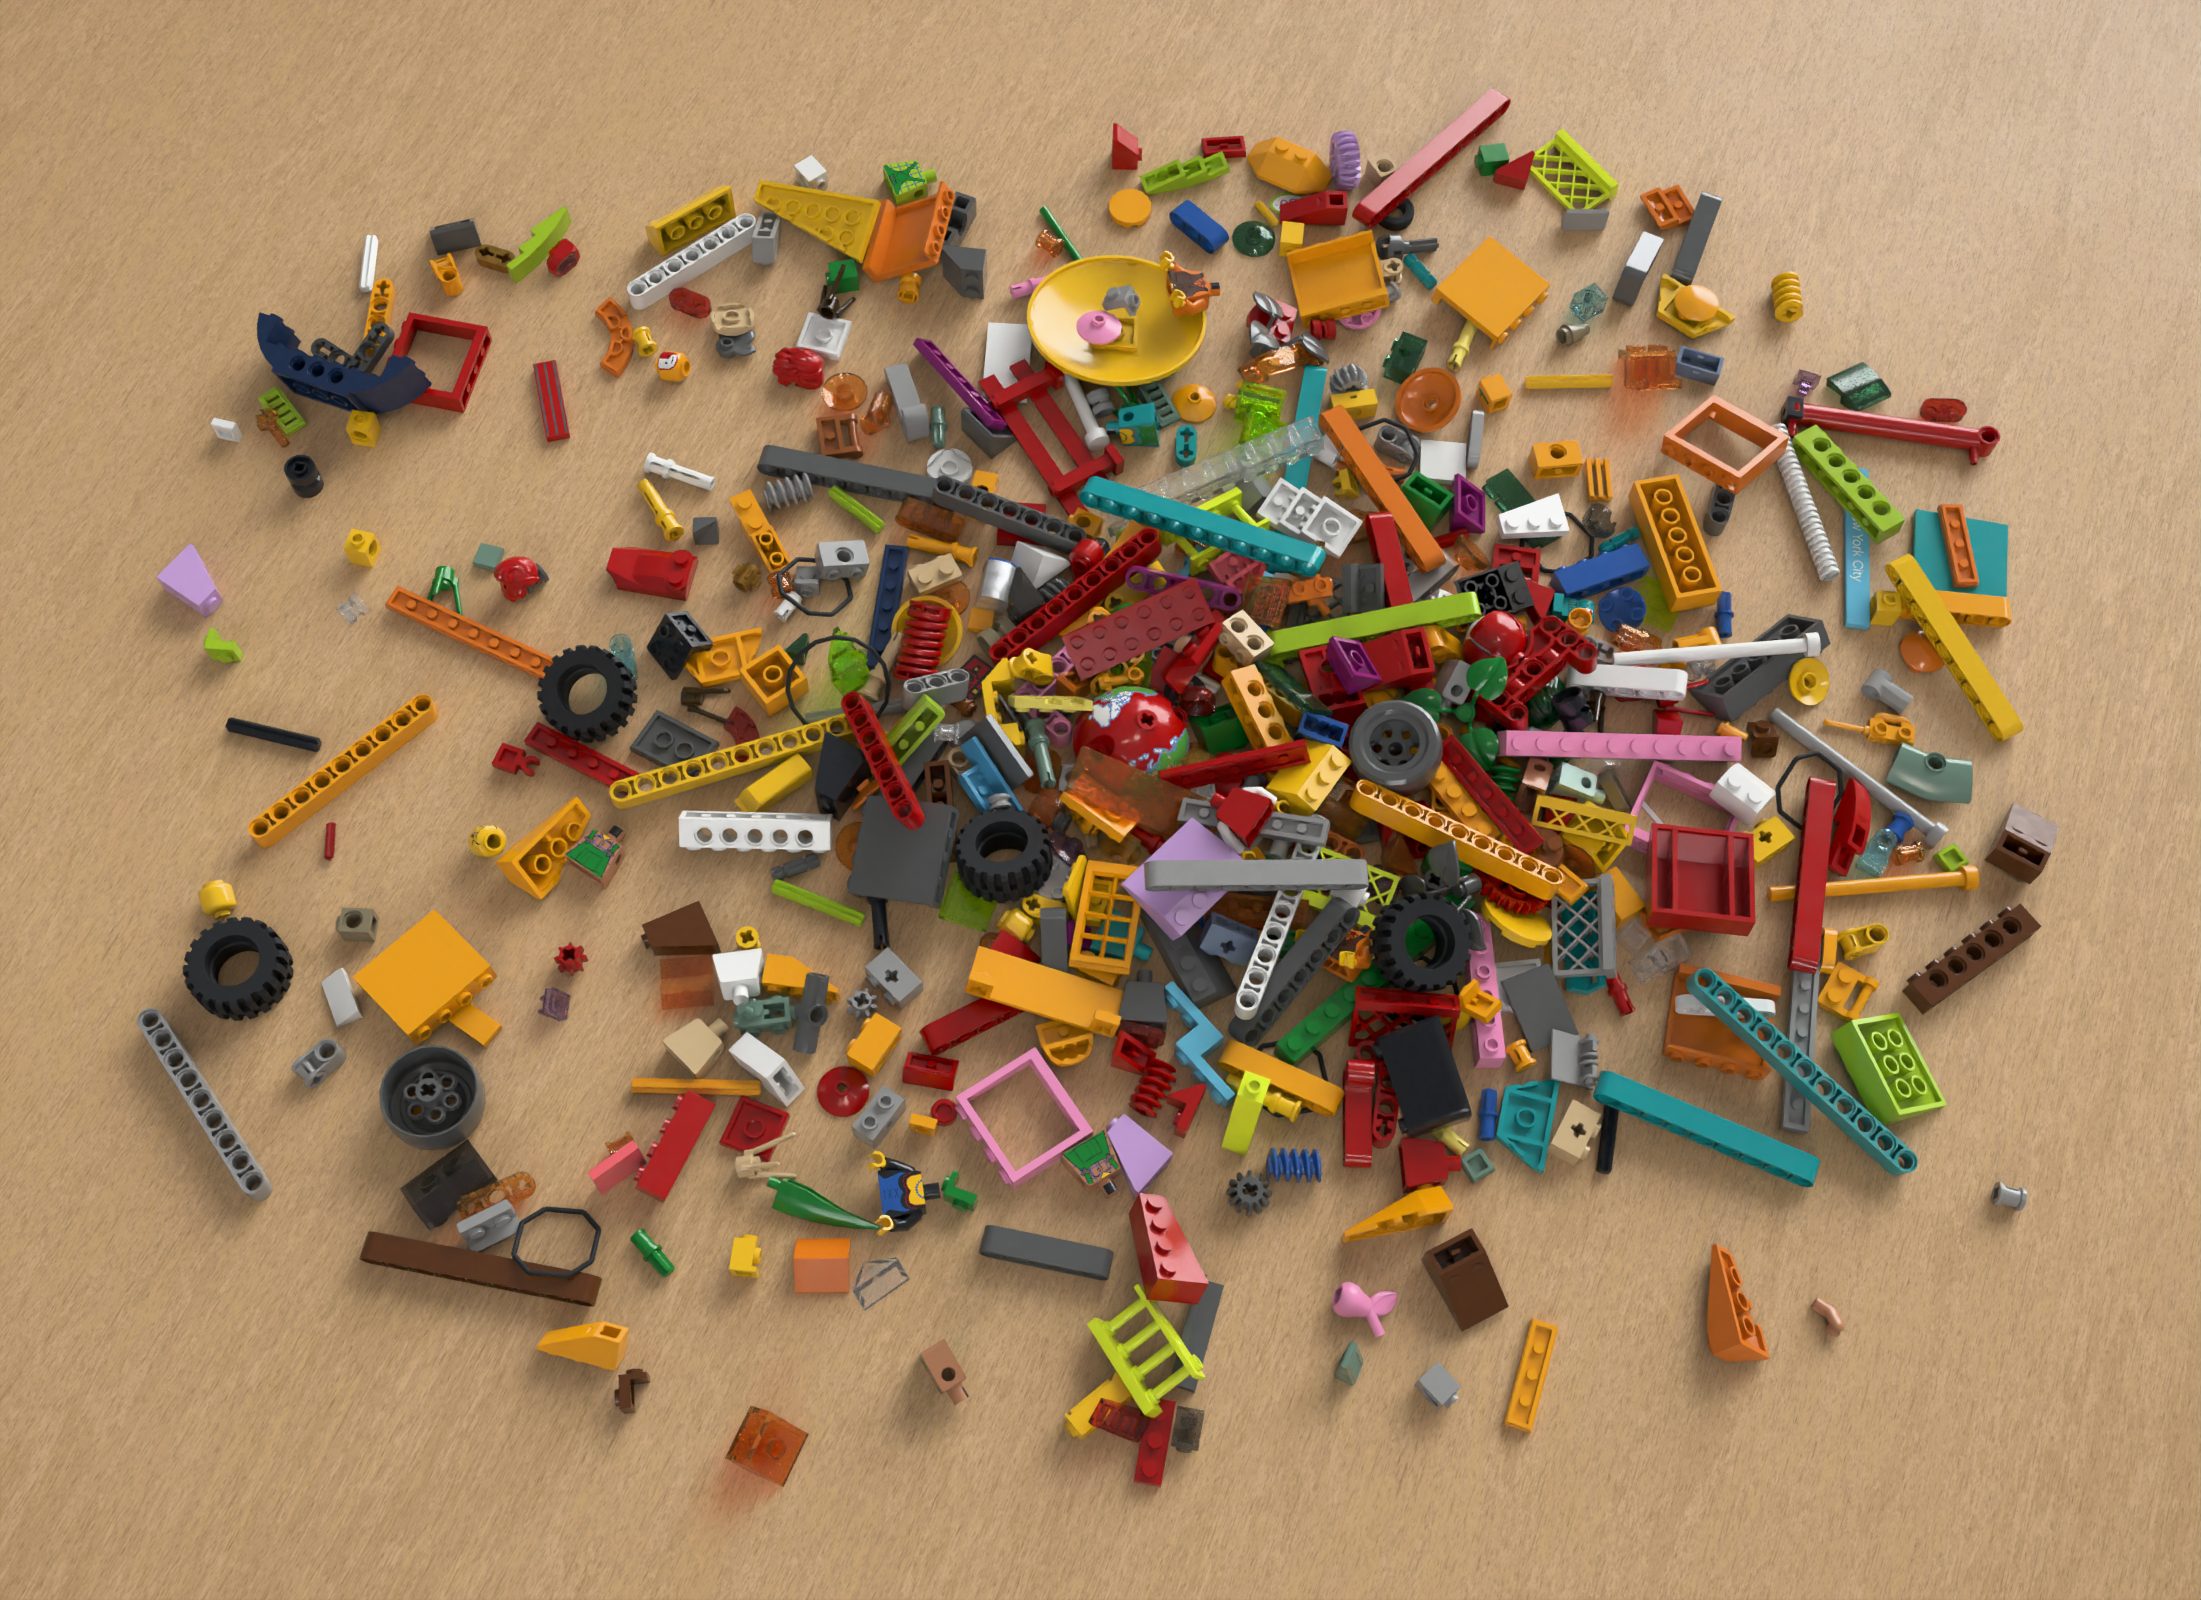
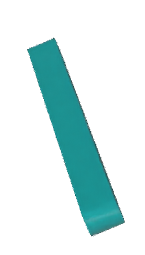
(1706, 1129)

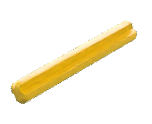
(1568, 381)

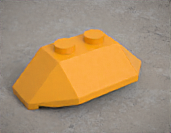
(1289, 166)

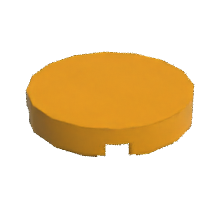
(1129, 208)

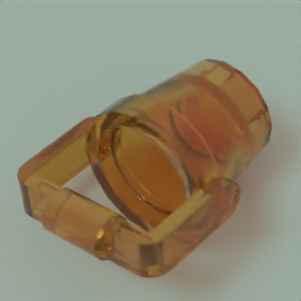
(1634, 639)

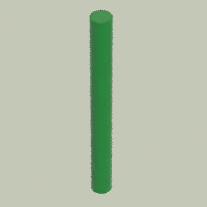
(1060, 233)

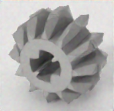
(1348, 380)

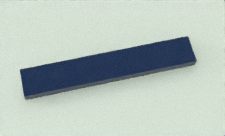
(887, 599)

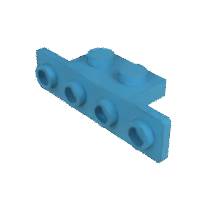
(983, 778)

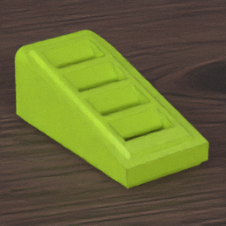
(275, 398)

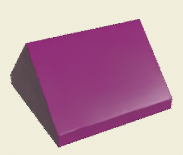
(1467, 506)
(1351, 664)

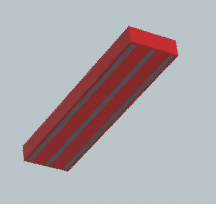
(551, 401)

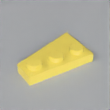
(1049, 703)

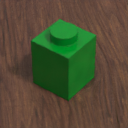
(1491, 158)
(849, 280)

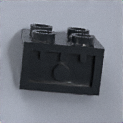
(676, 641)

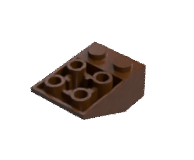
(2023, 844)
(1465, 1279)

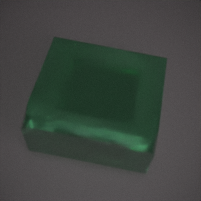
(797, 646)

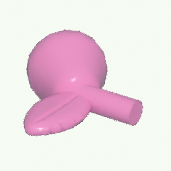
(1353, 1302)

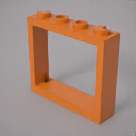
(1736, 420)

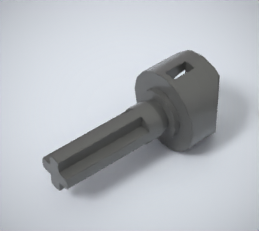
(1398, 247)

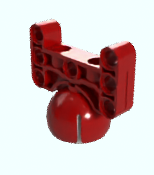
(1537, 653)

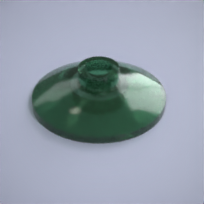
(1253, 238)

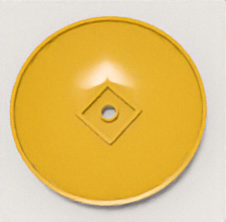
(1149, 343)

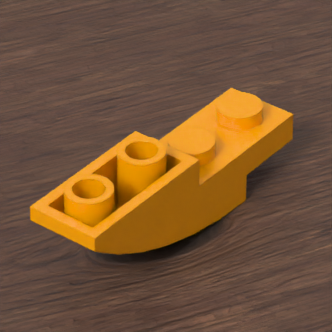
(759, 532)

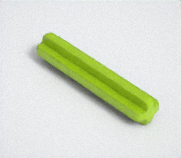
(856, 509)

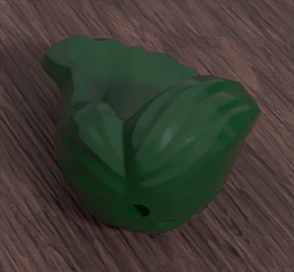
(1540, 707)

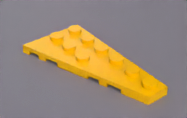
(829, 216)

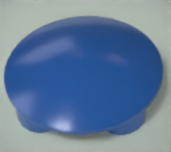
(1622, 606)

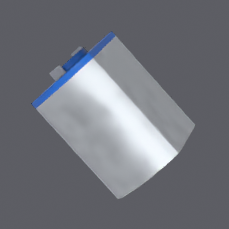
(995, 585)

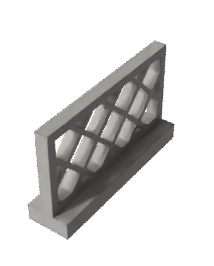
(1606, 932)

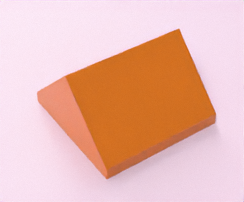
(822, 1265)

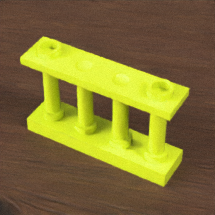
(1222, 505)
(1134, 1375)

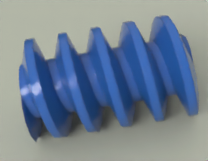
(1293, 1164)

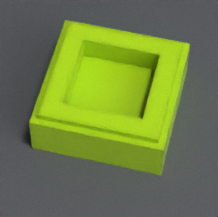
(1950, 858)

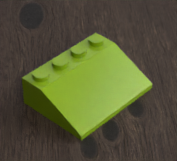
(1887, 1068)

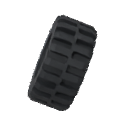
(566, 672)
(1009, 878)
(1450, 939)
(217, 947)

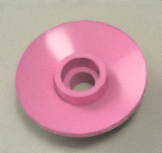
(1098, 327)

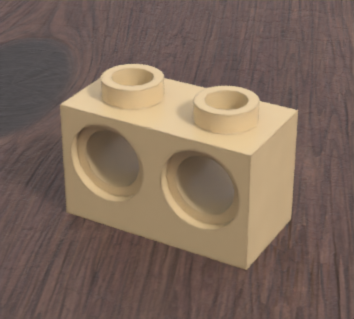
(1245, 639)

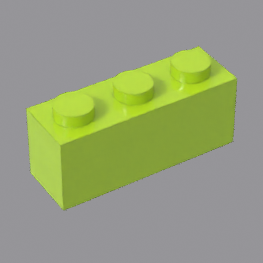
(915, 727)

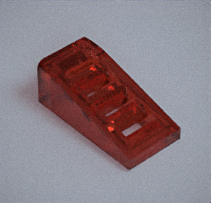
(1133, 1417)

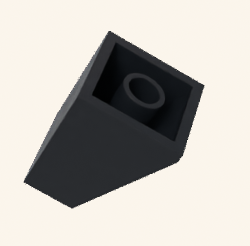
(838, 776)

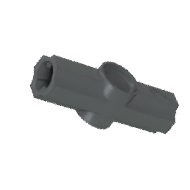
(811, 1013)

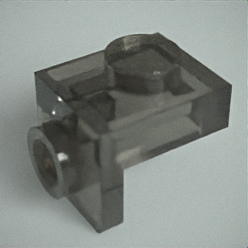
(1187, 1429)

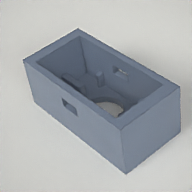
(1709, 365)

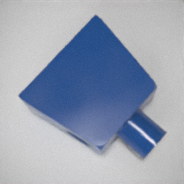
(1321, 729)

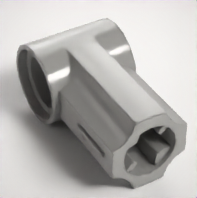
(1881, 687)

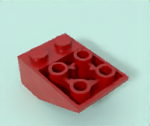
(1401, 659)

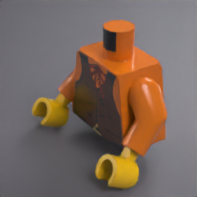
(1186, 289)
(1350, 955)

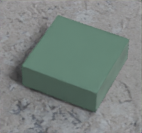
(488, 556)
(1476, 1165)

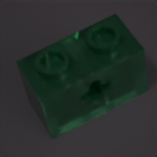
(1405, 357)

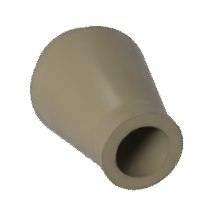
(1570, 333)

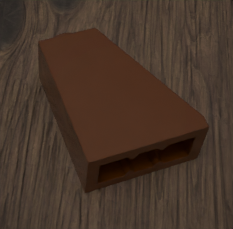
(681, 933)

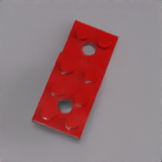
(1330, 690)

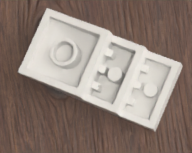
(1309, 517)

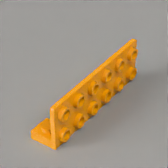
(1045, 992)

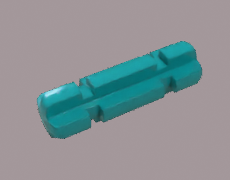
(1420, 271)
(1619, 540)

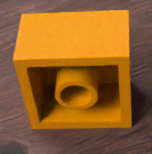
(767, 679)

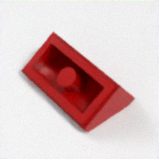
(930, 1071)

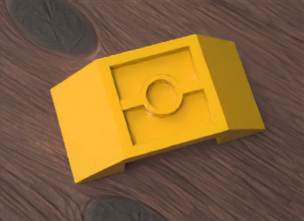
(1001, 682)

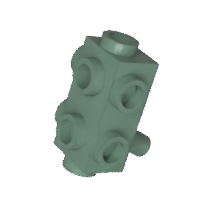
(760, 1016)

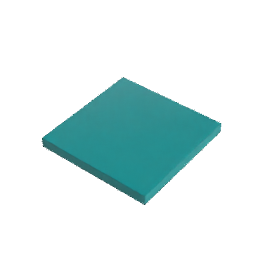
(1989, 550)

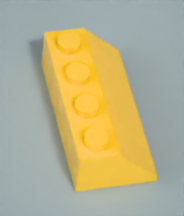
(691, 220)

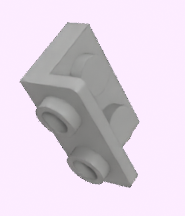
(489, 1226)

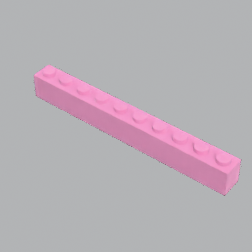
(1619, 746)

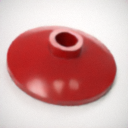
(843, 1103)

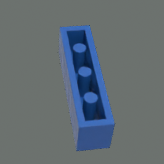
(1601, 572)

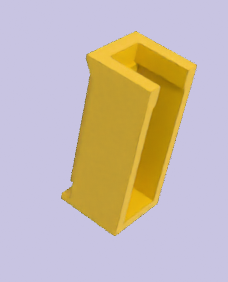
(1077, 1421)

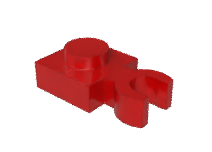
(512, 759)

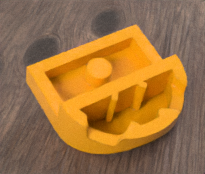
(1063, 1043)

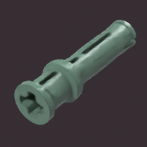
(1039, 744)

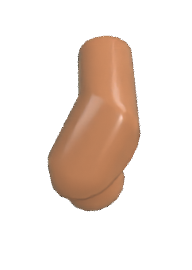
(1832, 1315)

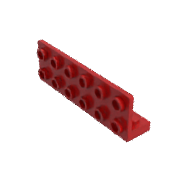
(1138, 628)

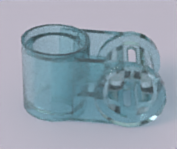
(626, 655)
(1877, 855)

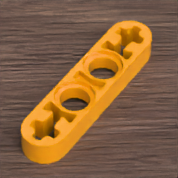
(377, 299)

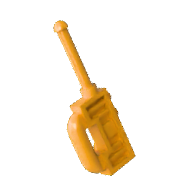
(1880, 731)

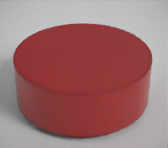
(944, 1112)

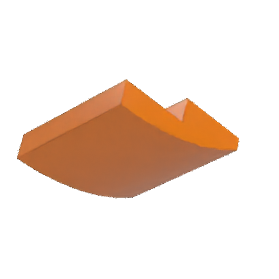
(1668, 207)

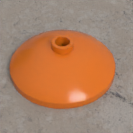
(1420, 392)

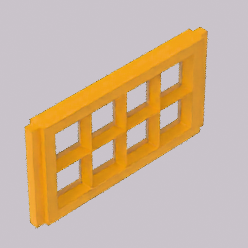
(1102, 963)

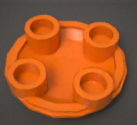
(1920, 653)

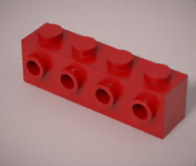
(674, 1147)

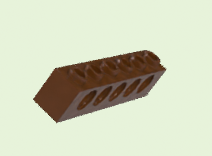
(1926, 995)

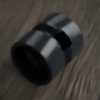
(303, 476)
(1573, 709)

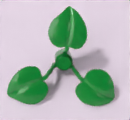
(1489, 680)

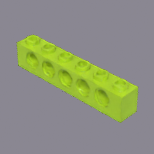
(1847, 484)

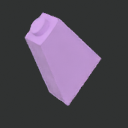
(191, 582)
(1138, 1153)

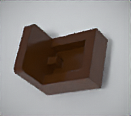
(1764, 739)
(625, 1394)

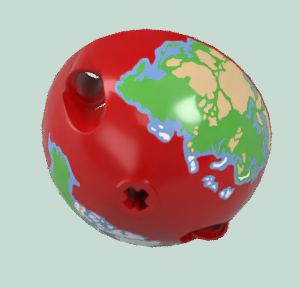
(1135, 728)

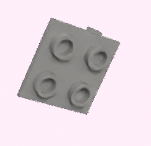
(1574, 1059)

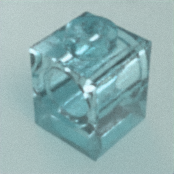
(1588, 302)

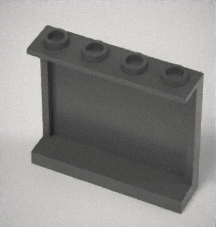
(901, 861)

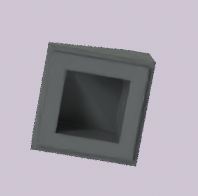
(705, 531)

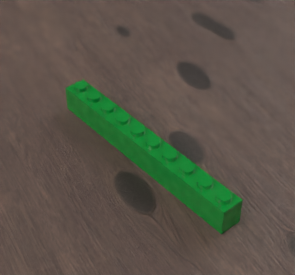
(1338, 1008)

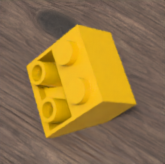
(1601, 851)

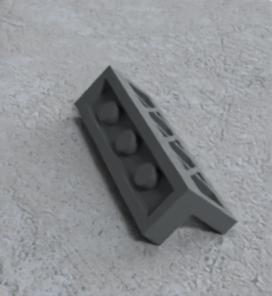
(1198, 1330)

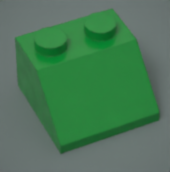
(1220, 730)

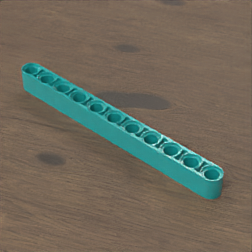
(1308, 405)
(1203, 526)
(1812, 1073)

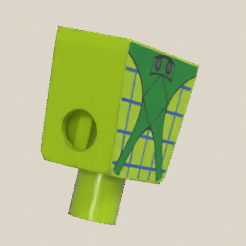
(907, 181)

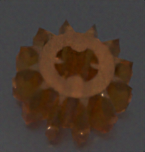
(1046, 806)

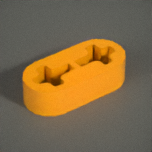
(1828, 950)

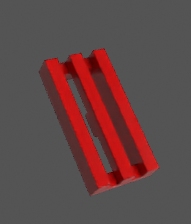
(1224, 144)

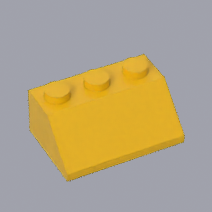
(1309, 783)

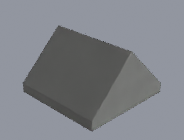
(455, 236)
(988, 440)

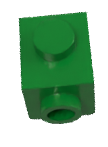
(960, 1199)

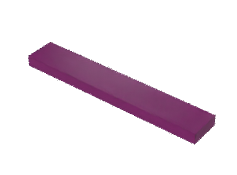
(960, 384)

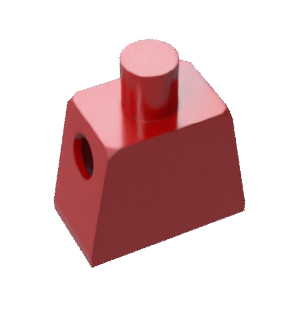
(1424, 1163)

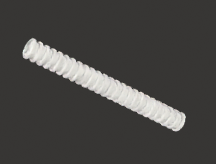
(1806, 512)

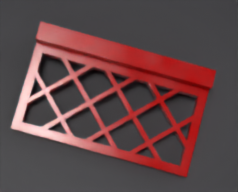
(1403, 1003)

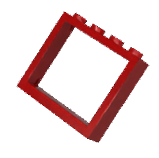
(481, 337)

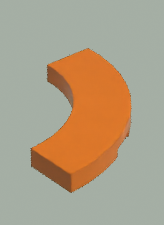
(621, 342)

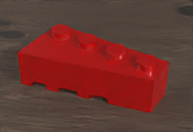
(1163, 1253)

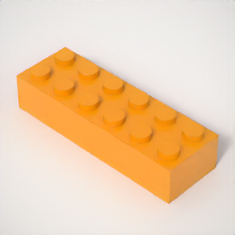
(1674, 543)

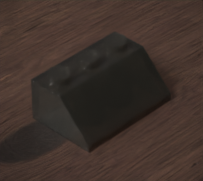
(441, 1186)

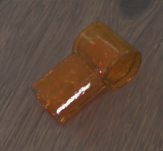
(878, 413)

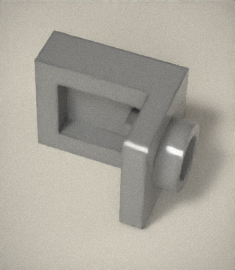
(1122, 297)

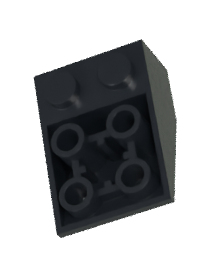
(1498, 589)

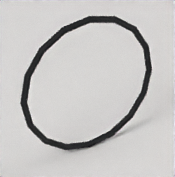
(829, 638)

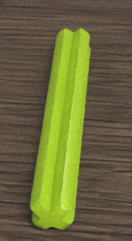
(818, 902)

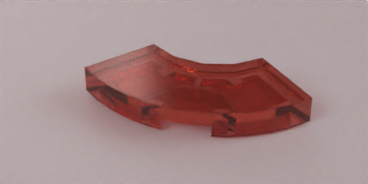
(742, 729)

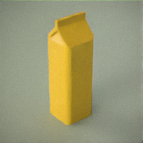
(775, 785)

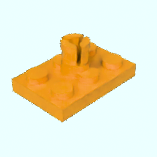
(1112, 824)

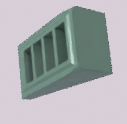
(1153, 390)
(1350, 1364)

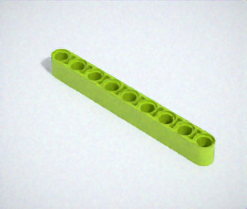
(1371, 625)

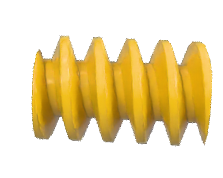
(1787, 297)

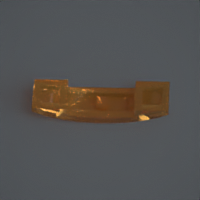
(1277, 361)

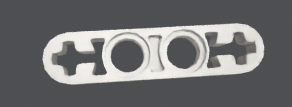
(1690, 1005)

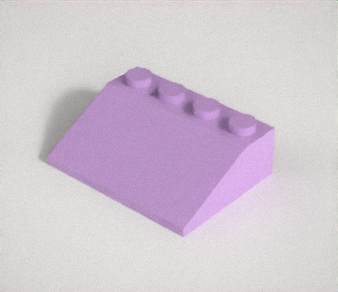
(1180, 909)

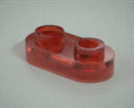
(693, 305)
(1940, 410)
(1147, 1035)

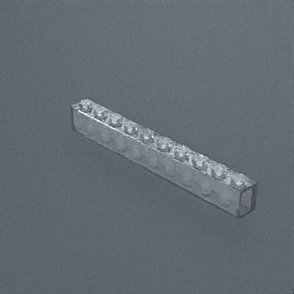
(1232, 467)

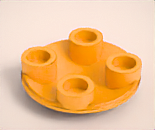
(1696, 303)

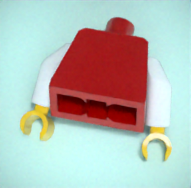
(1244, 816)

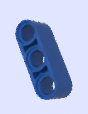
(1199, 226)

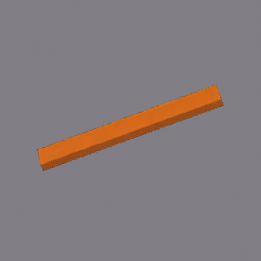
(468, 632)

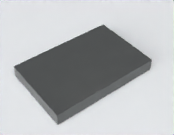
(671, 741)
(1000, 750)
(1538, 1006)

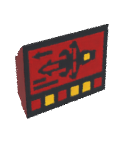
(978, 671)

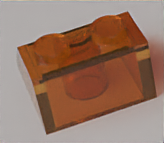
(1338, 810)
(766, 1445)

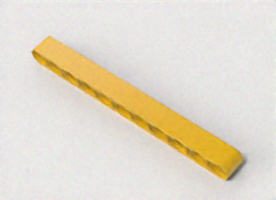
(728, 758)

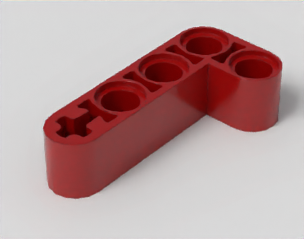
(1382, 1096)
(1357, 1113)

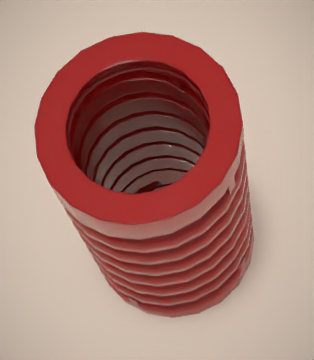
(928, 641)

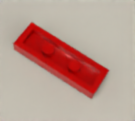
(1154, 1446)

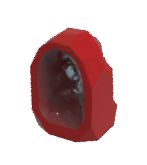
(562, 258)

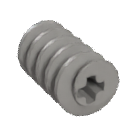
(788, 491)

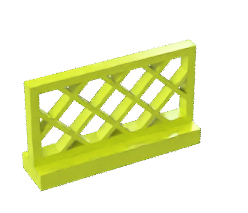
(1586, 167)
(1318, 901)

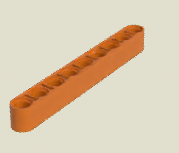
(1382, 488)

